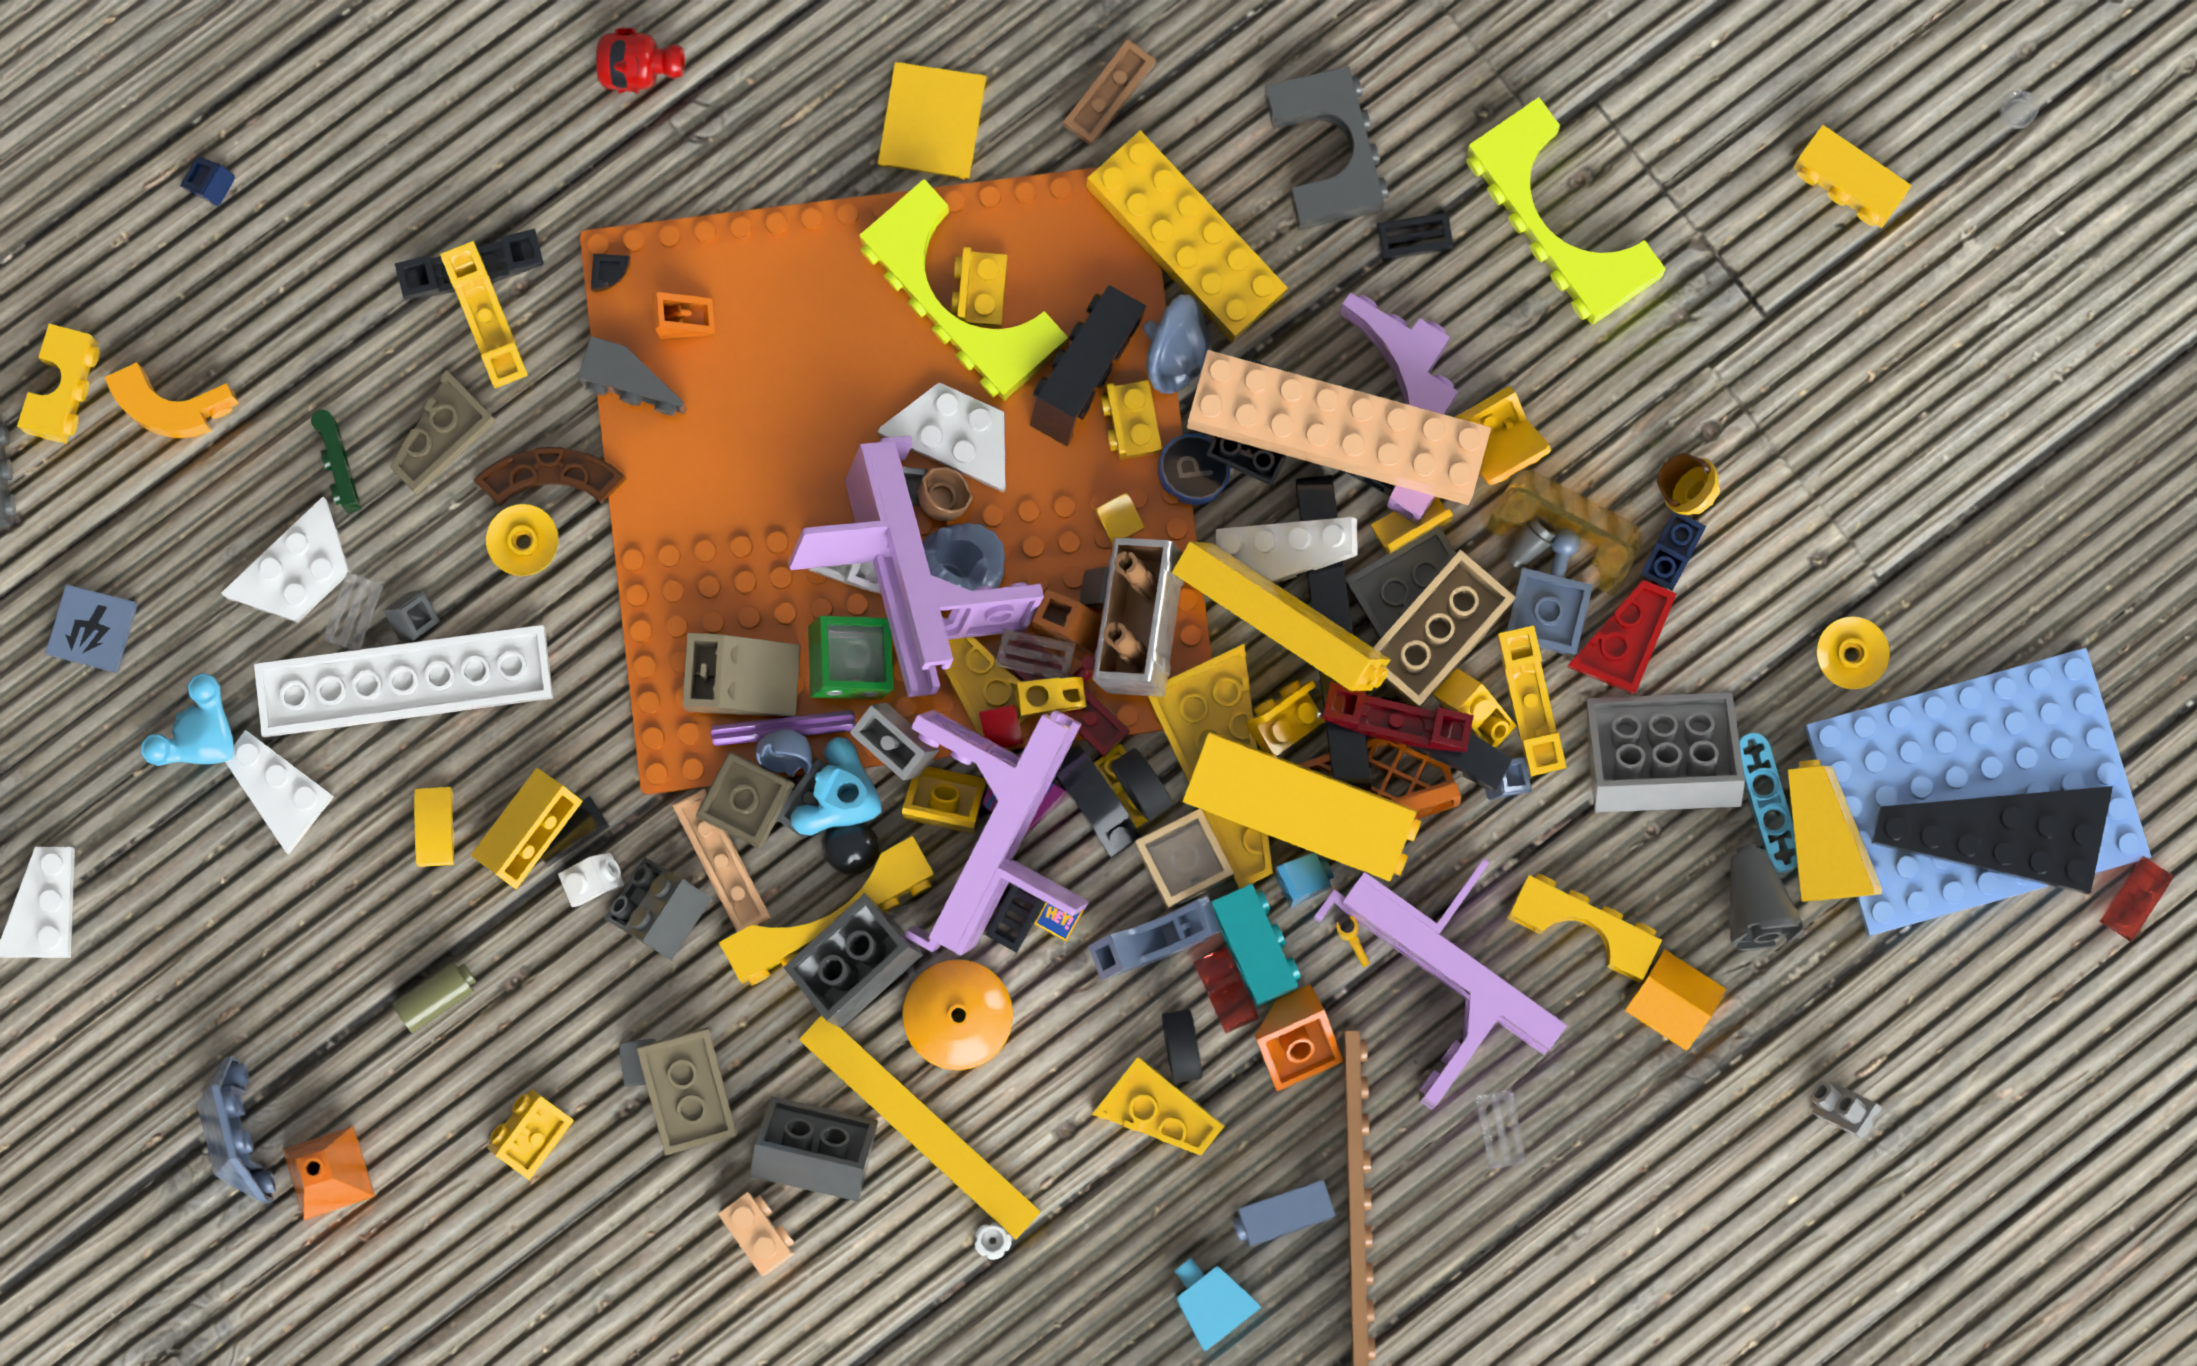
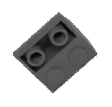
(658, 908)

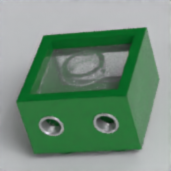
(850, 657)

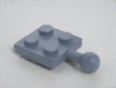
(1551, 601)

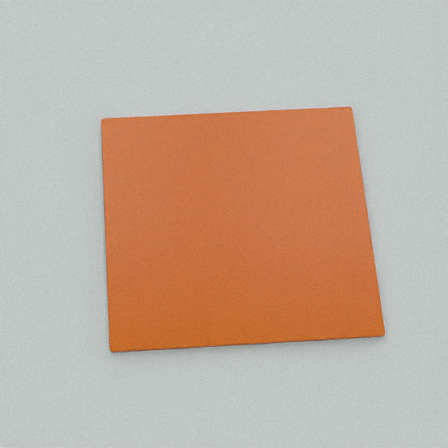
(787, 389)

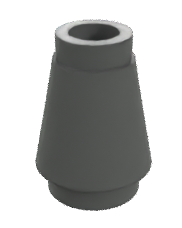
(1531, 541)

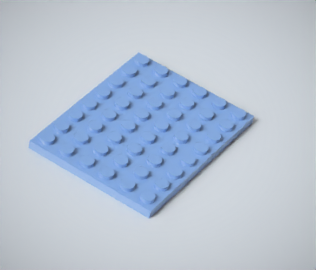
(1969, 740)

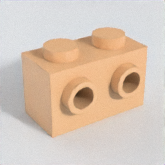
(756, 1234)

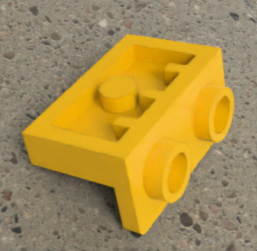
(981, 288)
(1132, 419)
(1286, 719)
(529, 1133)

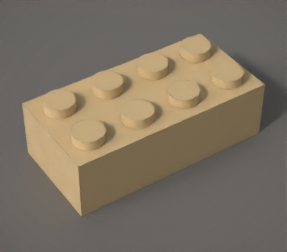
(1441, 628)

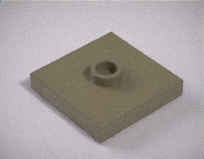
(745, 800)

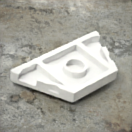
(955, 433)
(295, 568)

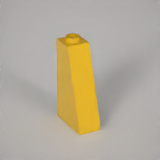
(1826, 838)

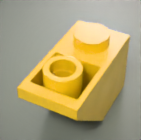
(1470, 696)

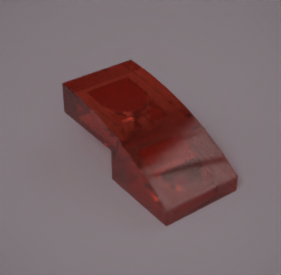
(2136, 898)
(1226, 990)

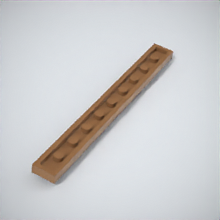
(1358, 1199)

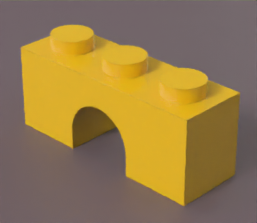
(54, 414)

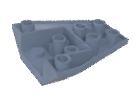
(226, 1141)

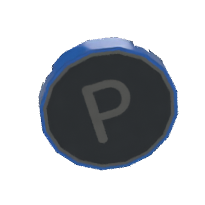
(1190, 473)

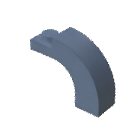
(1155, 939)

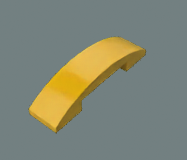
(484, 314)
(1531, 701)

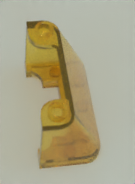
(1535, 494)

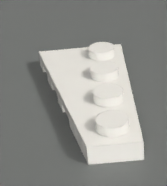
(1292, 547)

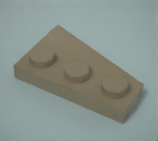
(444, 432)

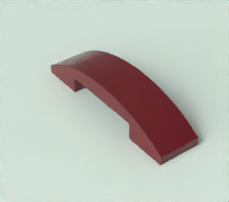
(1397, 721)

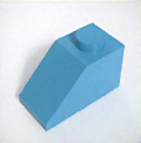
(1303, 878)

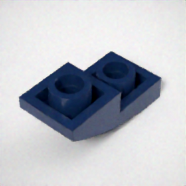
(1673, 550)

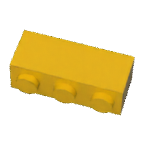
(1851, 177)
(526, 828)

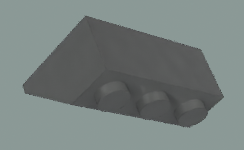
(852, 961)
(813, 1148)

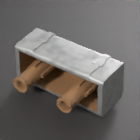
(1138, 618)

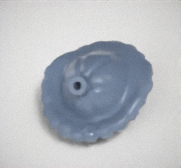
(1177, 345)
(966, 556)

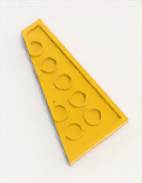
(1218, 701)

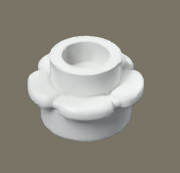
(995, 1251)

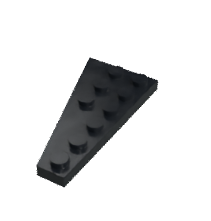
(2026, 836)

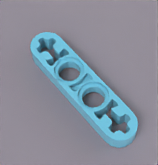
(1774, 801)

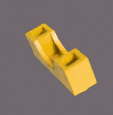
(1627, 946)

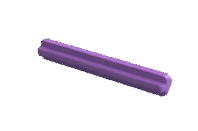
(806, 725)

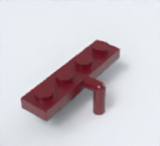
(1098, 725)

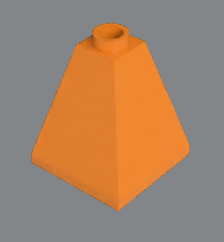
(341, 1177)

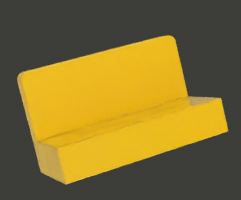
(1396, 531)

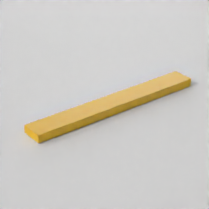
(920, 1126)

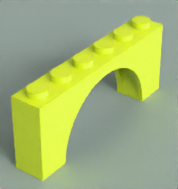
(1592, 279)
(1001, 356)

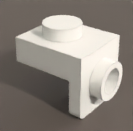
(591, 878)

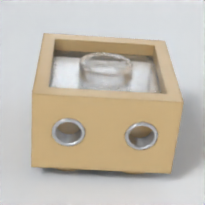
(1184, 859)

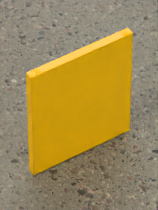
(932, 120)

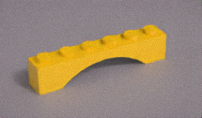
(761, 948)

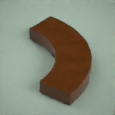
(549, 467)

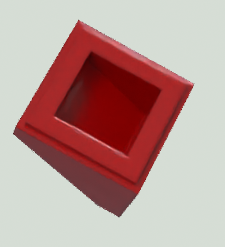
(1001, 726)

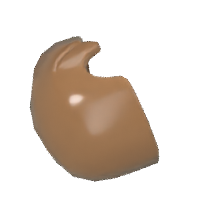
(944, 494)

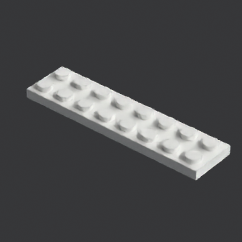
(403, 681)

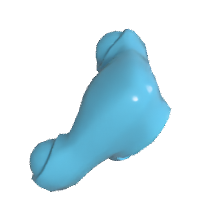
(199, 731)
(842, 790)

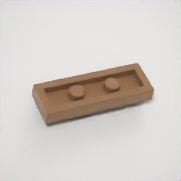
(1109, 92)

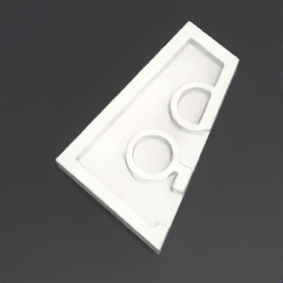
(278, 790)
(43, 908)

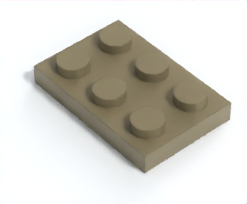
(686, 1091)

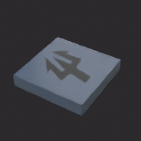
(91, 628)

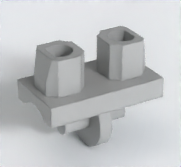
(1843, 1108)

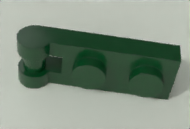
(336, 459)

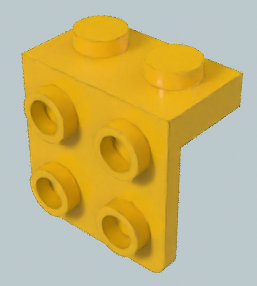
(1512, 438)

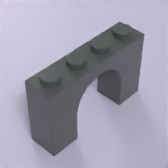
(1333, 99)

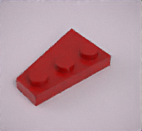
(1627, 640)

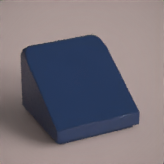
(208, 180)

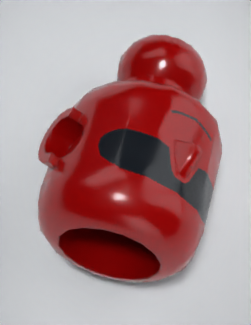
(632, 61)

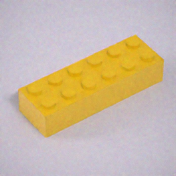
(1186, 236)

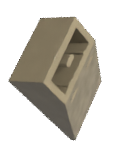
(740, 676)

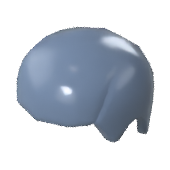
(784, 752)

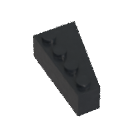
(1085, 363)

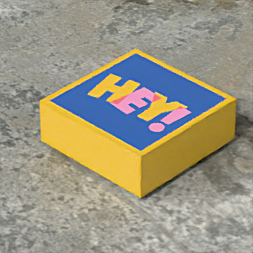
(1057, 921)

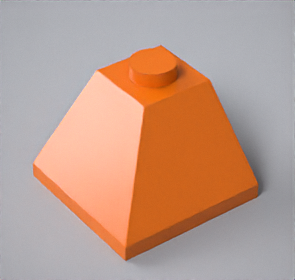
(1297, 1039)

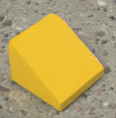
(1119, 517)

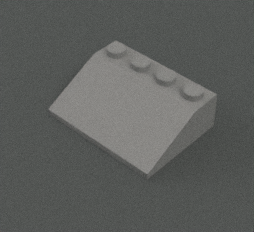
(1664, 752)

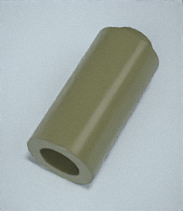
(434, 996)

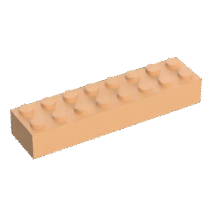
(1338, 427)

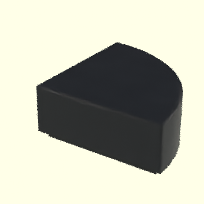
(608, 270)

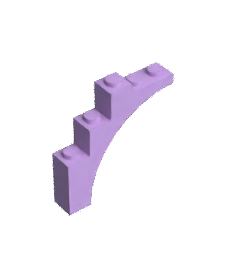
(1411, 359)

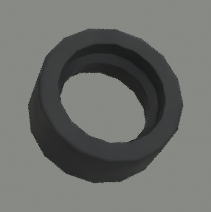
(1141, 784)
(1182, 1046)

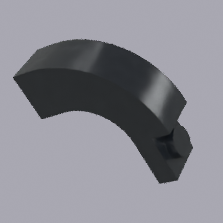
(1096, 800)

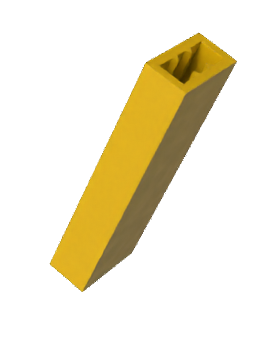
(1282, 616)
(1302, 807)

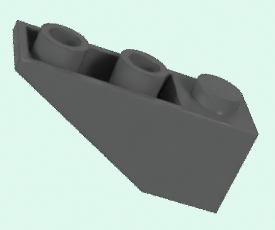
(618, 371)

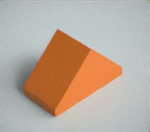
(682, 315)

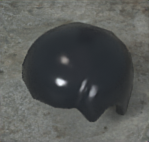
(850, 848)

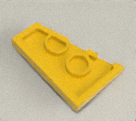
(978, 680)
(1158, 1108)

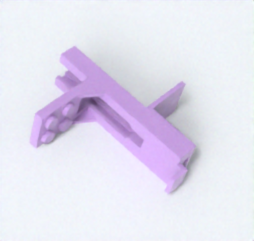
(911, 596)
(1020, 789)
(1485, 994)

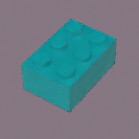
(1255, 945)

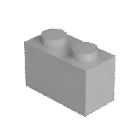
(893, 741)

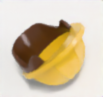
(1688, 484)

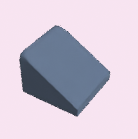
(1514, 782)

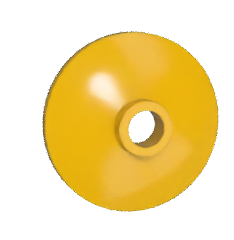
(520, 522)
(1865, 640)

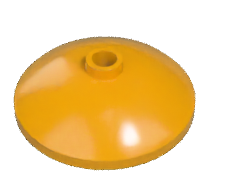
(929, 1011)

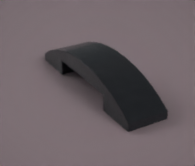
(502, 260)
(1479, 763)

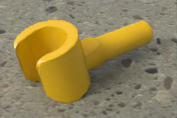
(1354, 941)

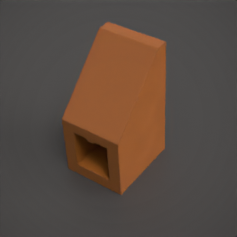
(1067, 621)

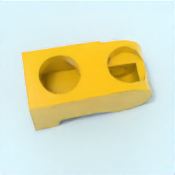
(1049, 694)

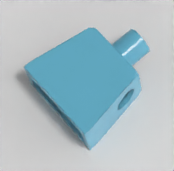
(1212, 1303)

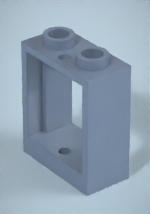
(1284, 1214)

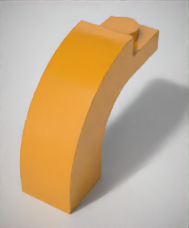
(165, 417)

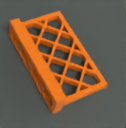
(1427, 801)

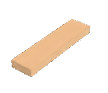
(722, 865)

